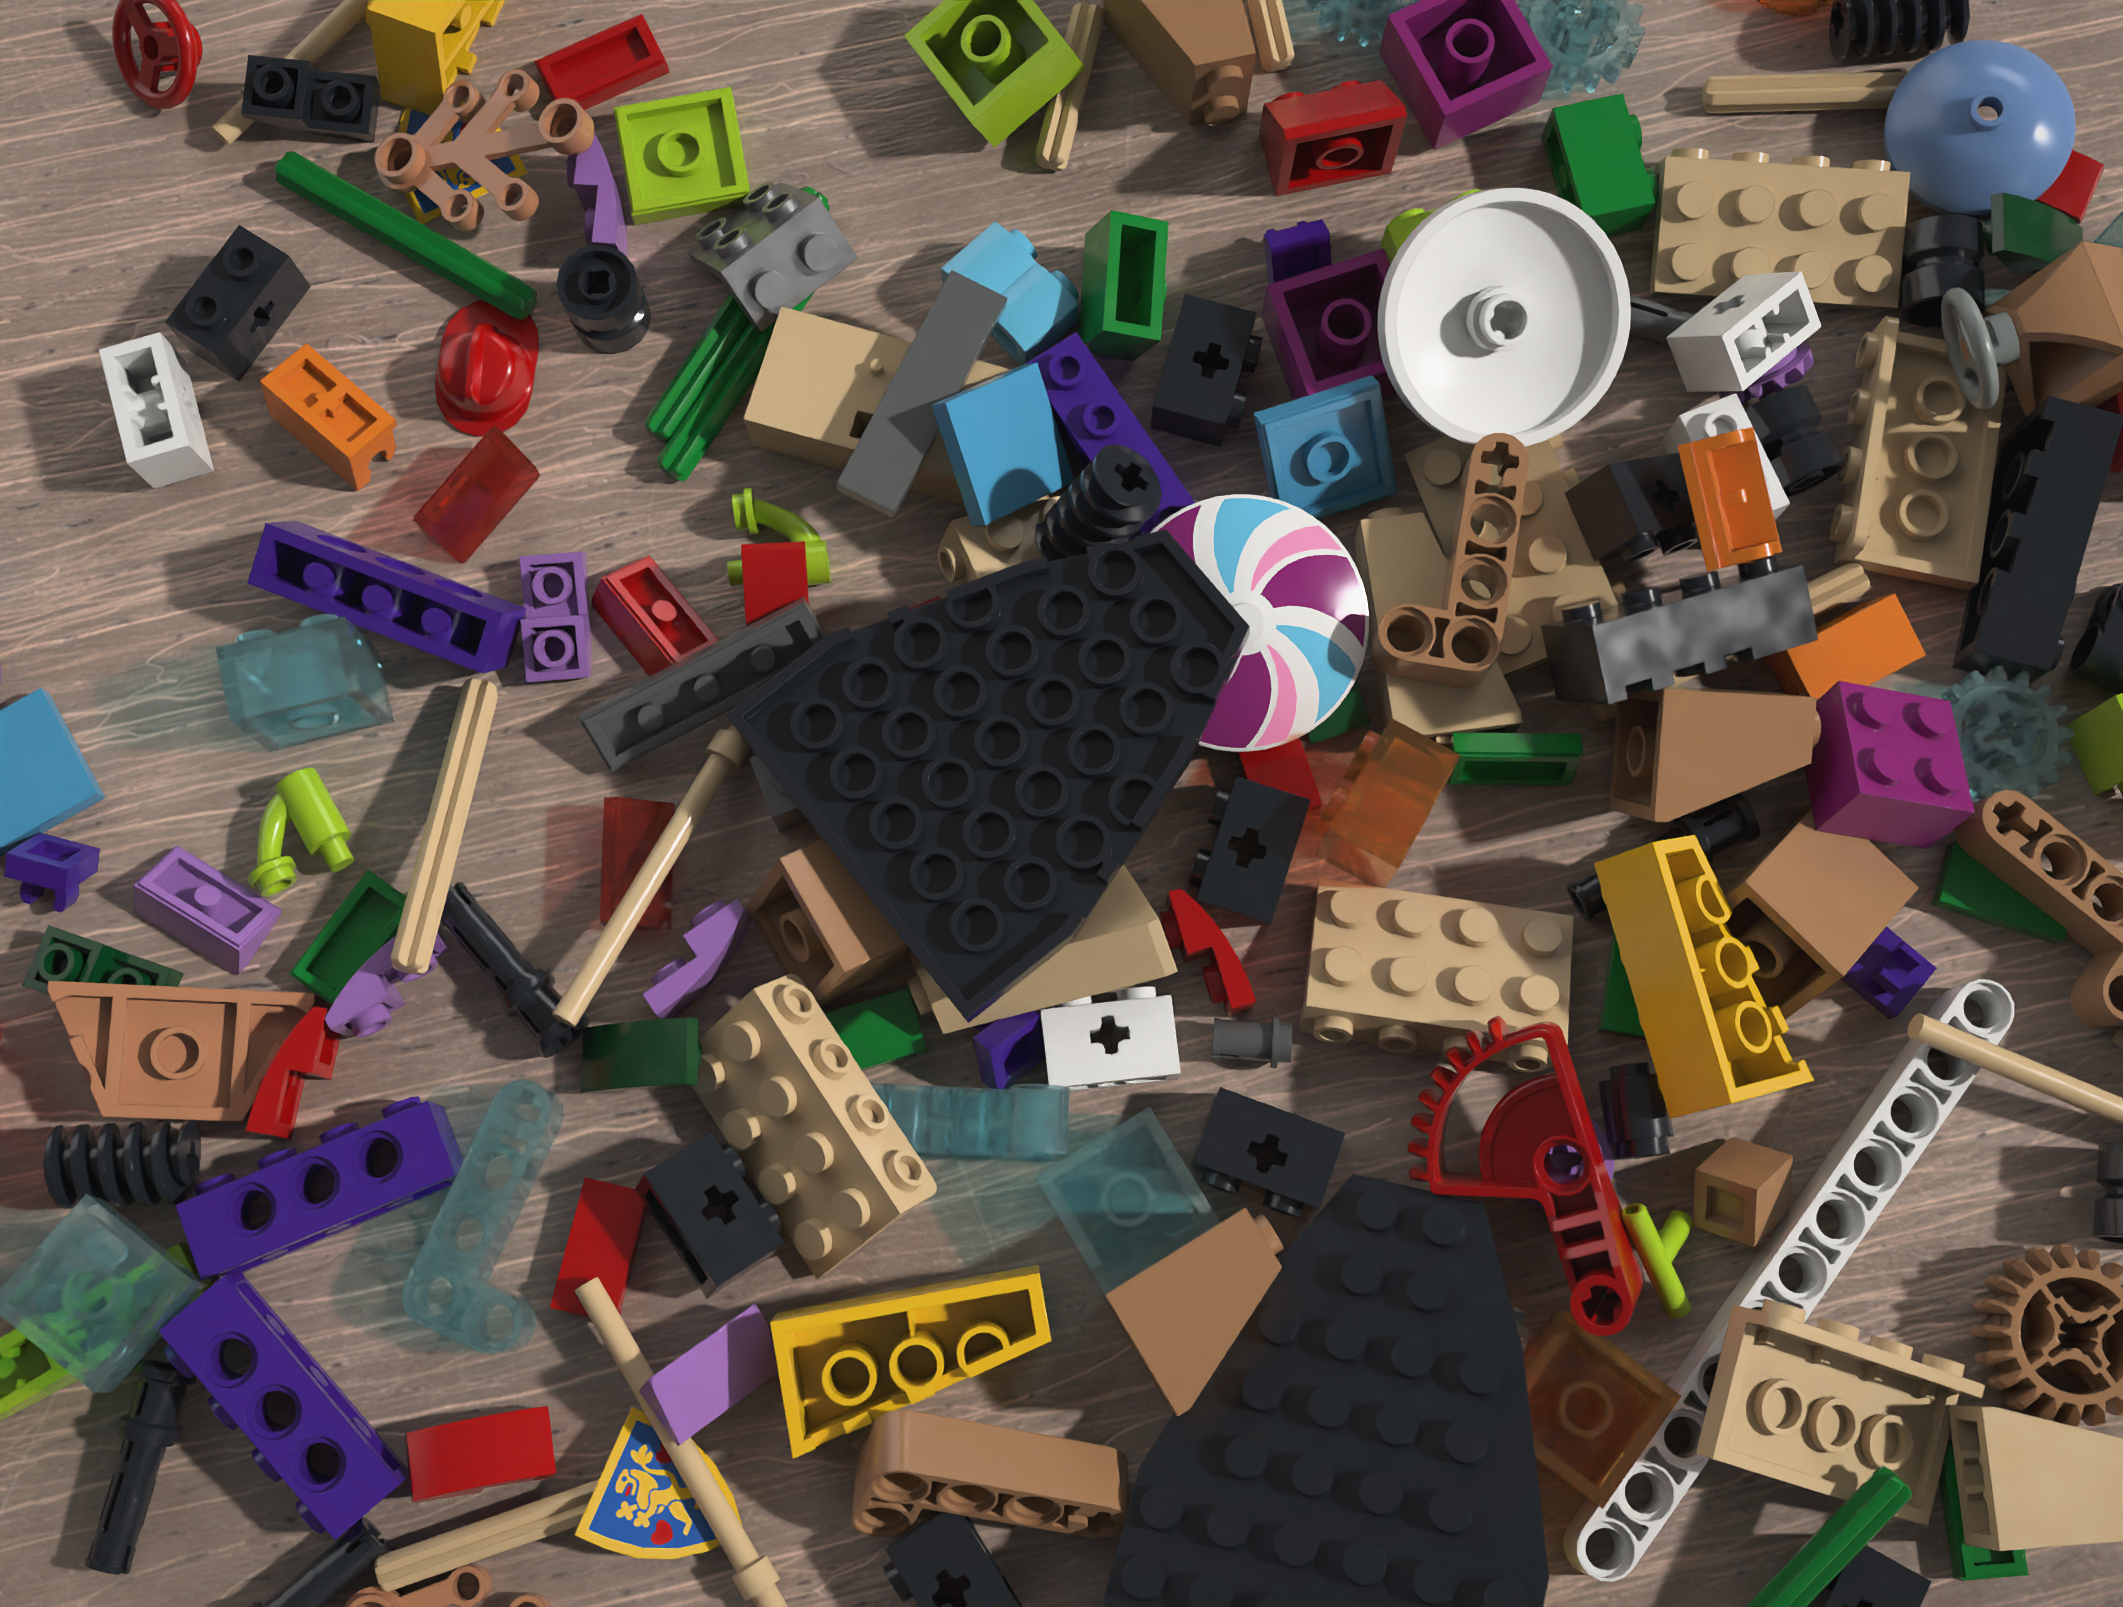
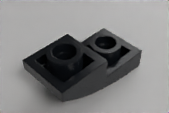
(310, 100)

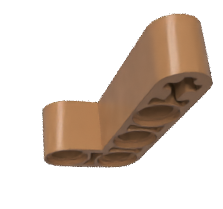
(1468, 559)
(2008, 840)
(986, 1474)

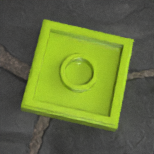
(682, 155)

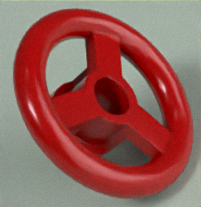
(164, 48)

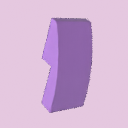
(599, 196)
(556, 616)
(714, 941)
(371, 993)

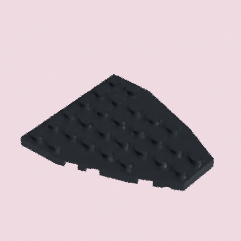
(1002, 747)
(1354, 1431)

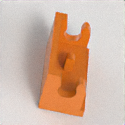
(329, 415)
(1730, 498)
(1850, 648)

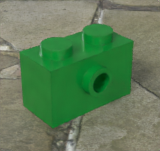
(1123, 285)

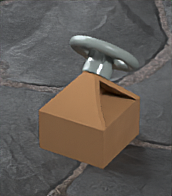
(2051, 332)

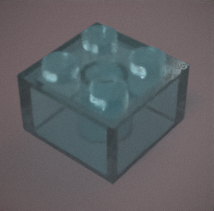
(304, 683)
(1126, 1200)
(97, 1294)

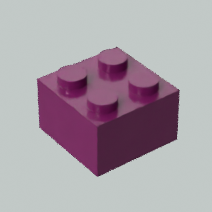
(1463, 64)
(1328, 325)
(1887, 767)

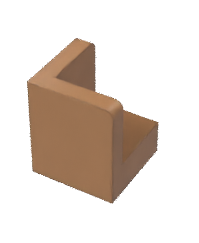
(1742, 1191)

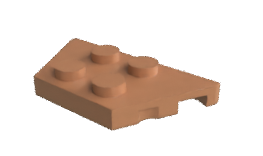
(175, 1047)

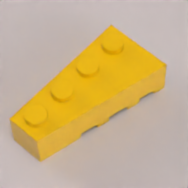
(1693, 980)
(897, 1347)

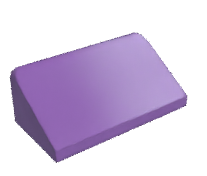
(204, 909)
(712, 1375)

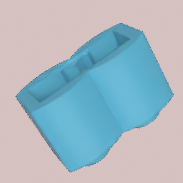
(1038, 303)

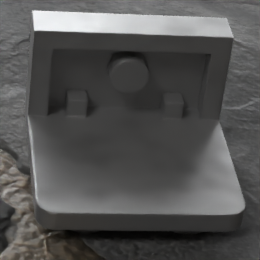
(773, 250)

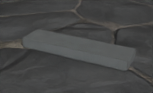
(930, 372)
(699, 686)

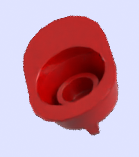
(486, 369)

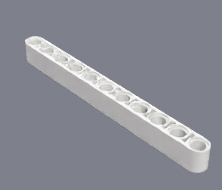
(1818, 1255)

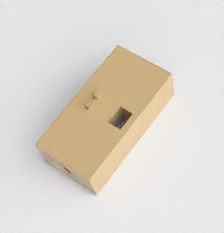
(823, 388)

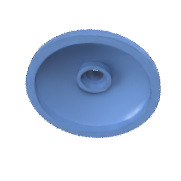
(1959, 156)

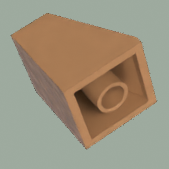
(1191, 51)
(1703, 745)
(1812, 909)
(824, 924)
(1195, 1303)

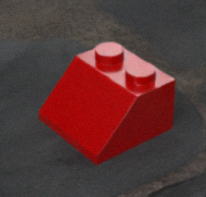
(1331, 135)

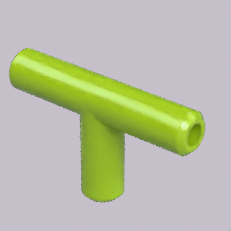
(1658, 1251)

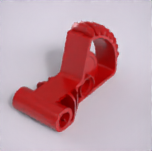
(1517, 1164)

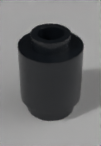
(1635, 1112)

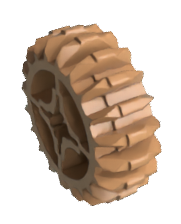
(2016, 1361)

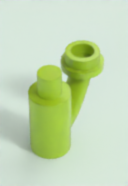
(751, 511)
(306, 803)

